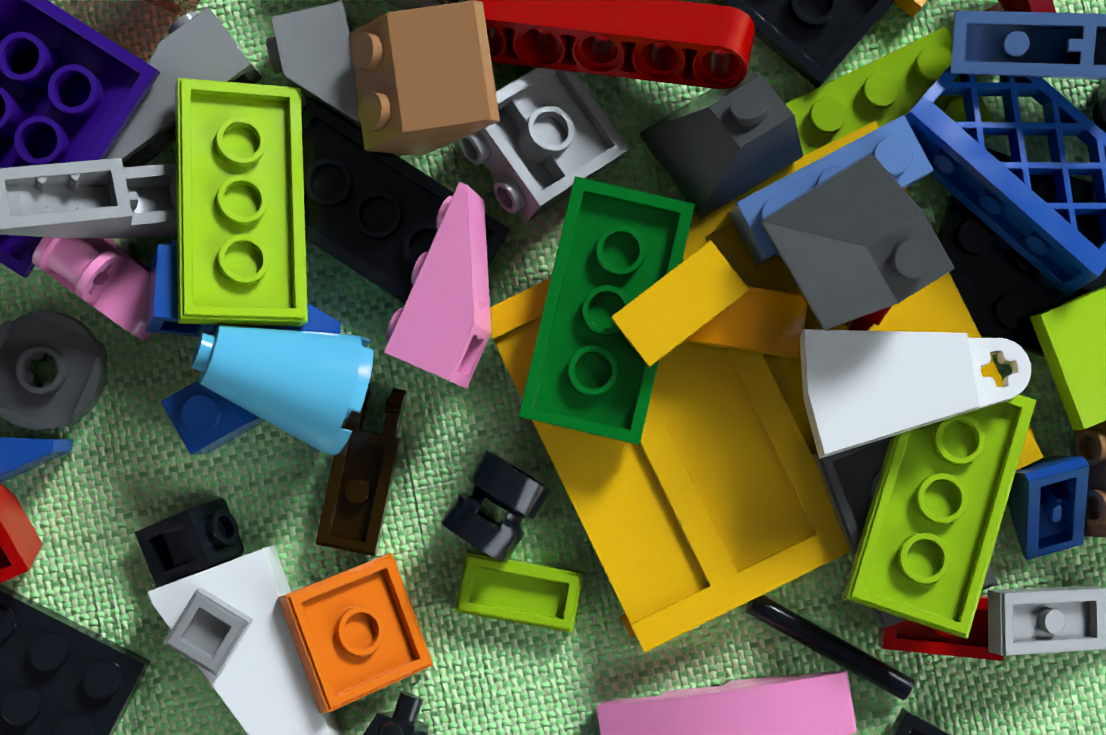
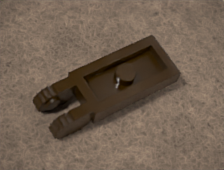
(362, 481)

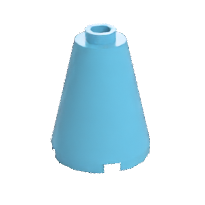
(289, 378)

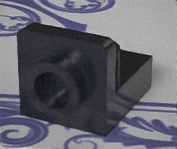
(190, 541)

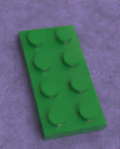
(607, 255)

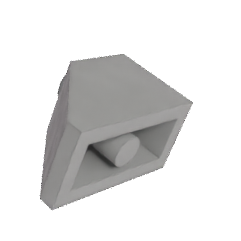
(315, 56)

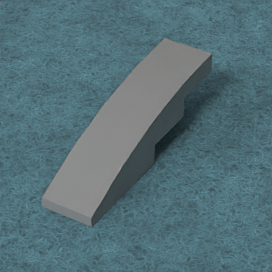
(88, 200)

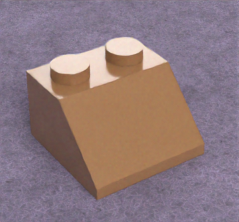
(423, 78)

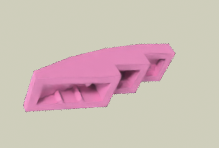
(753, 706)

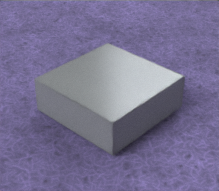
(208, 631)

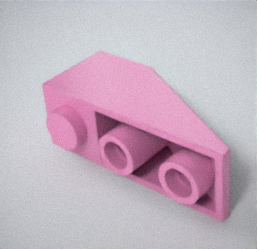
(449, 304)

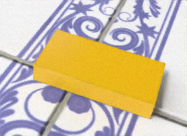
(680, 304)

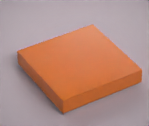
(355, 632)

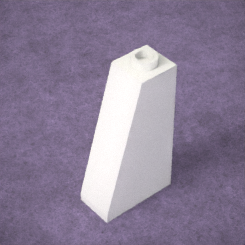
(264, 675)

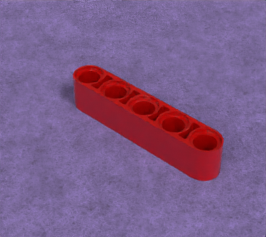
(624, 39)

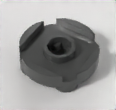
(78, 362)

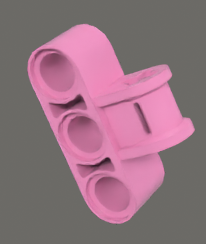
(100, 276)

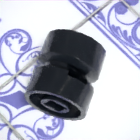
(505, 487)

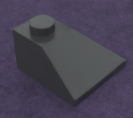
(725, 142)
(856, 243)

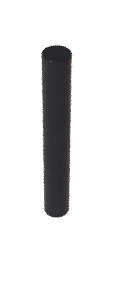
(830, 646)

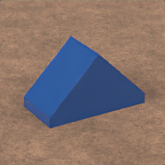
(1049, 504)

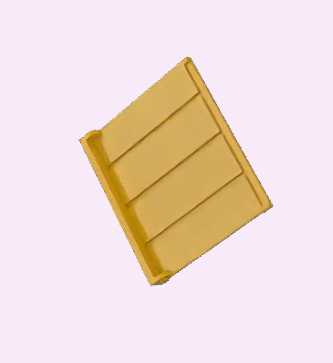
(725, 469)

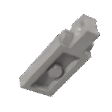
(1046, 620)

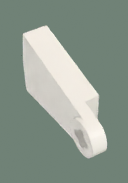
(896, 381)

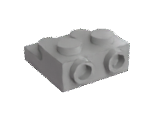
(544, 140)

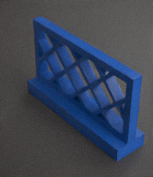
(1002, 190)

